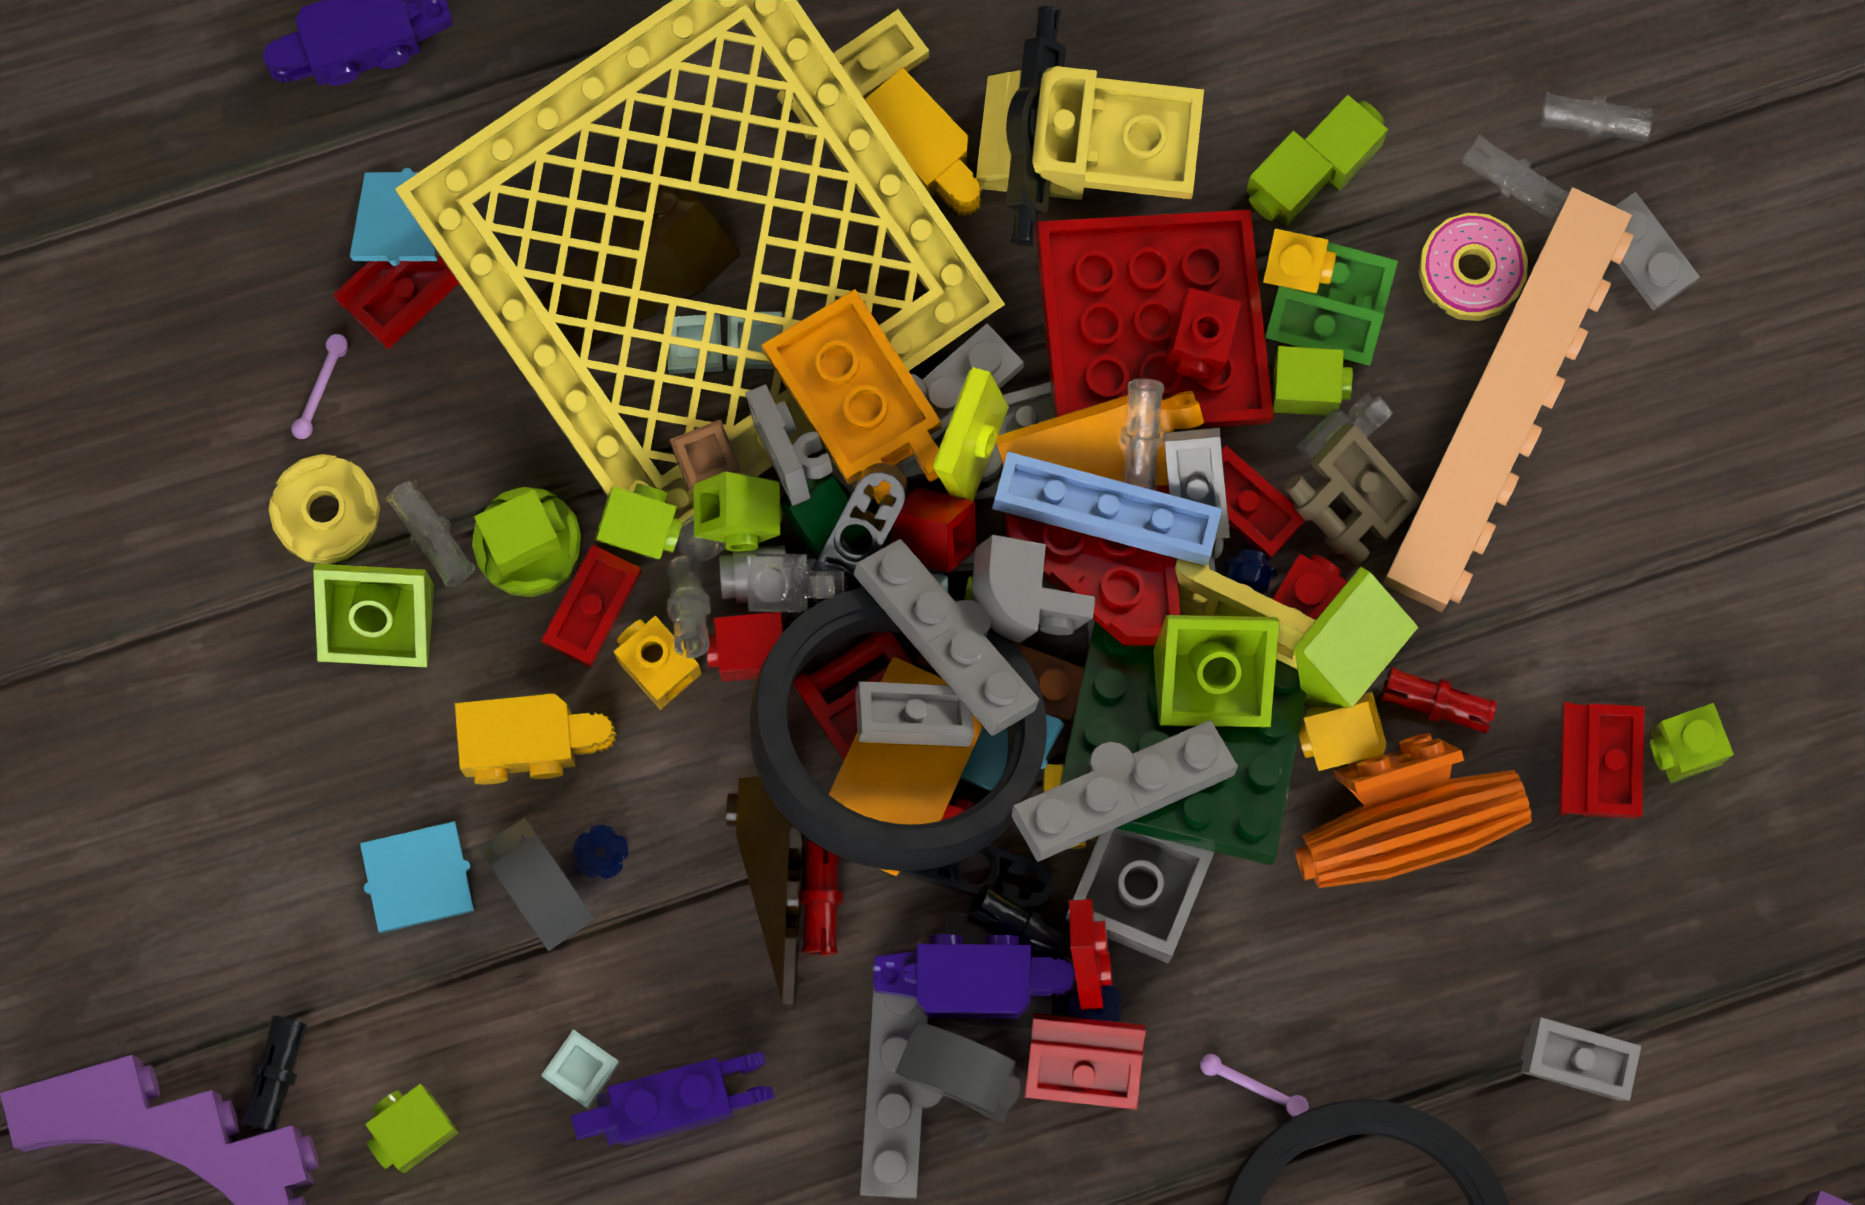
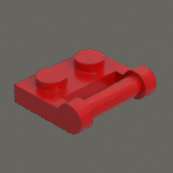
(840, 717)

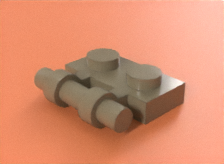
(1364, 482)

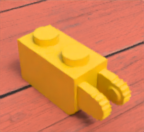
(927, 141)
(525, 736)

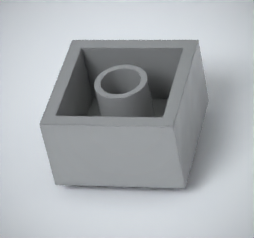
(1143, 889)

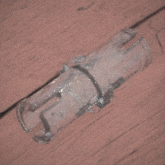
(1596, 117)
(1515, 178)
(1142, 433)
(430, 533)
(688, 606)

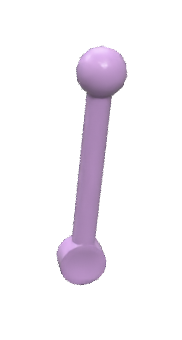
(337, 347)
(1212, 1065)

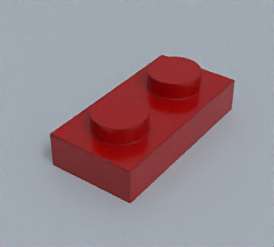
(1257, 508)
(592, 606)
(1089, 954)

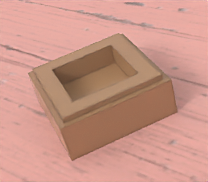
(704, 453)

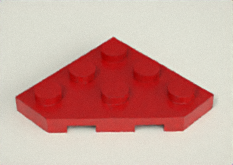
(1129, 584)

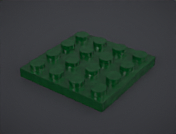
(1230, 817)

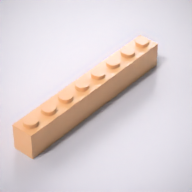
(1507, 400)

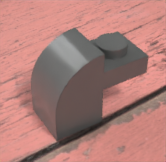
(536, 884)
(961, 1070)

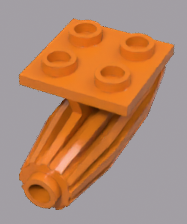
(1411, 815)

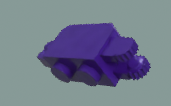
(353, 36)
(971, 978)
(671, 1102)

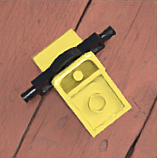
(1067, 131)

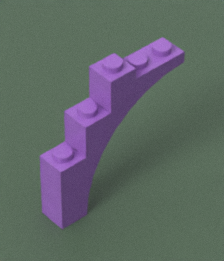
(116, 1107)

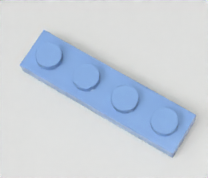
(1107, 508)

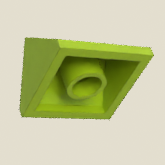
(373, 615)
(1351, 643)
(1216, 670)

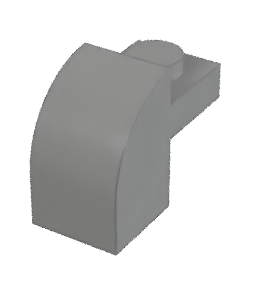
(1012, 594)

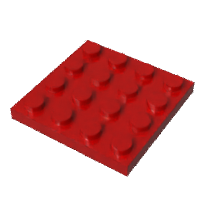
(1115, 300)

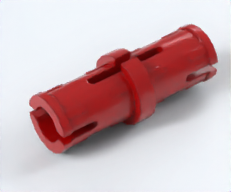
(1438, 700)
(820, 901)

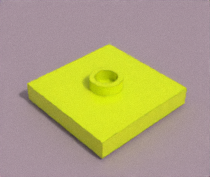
(971, 434)

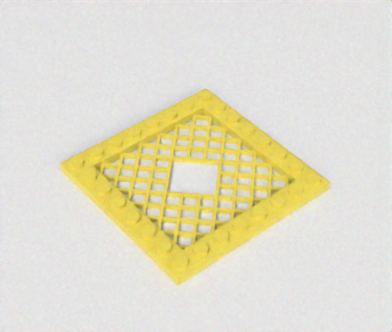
(445, 193)

